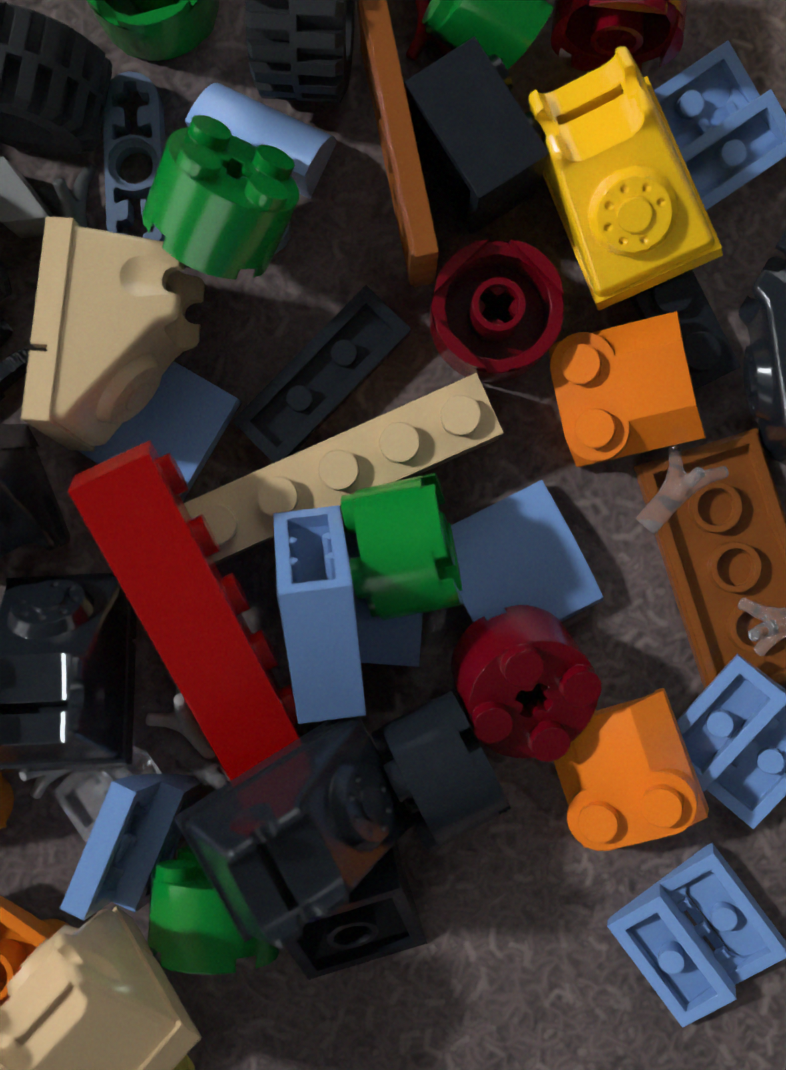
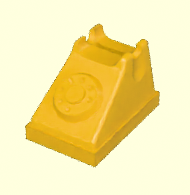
(621, 182)

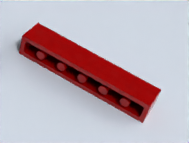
(188, 605)

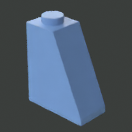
(318, 614)

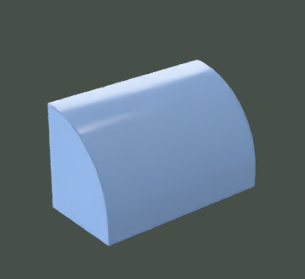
(267, 126)

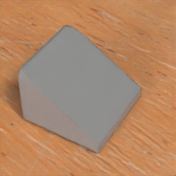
(20, 204)

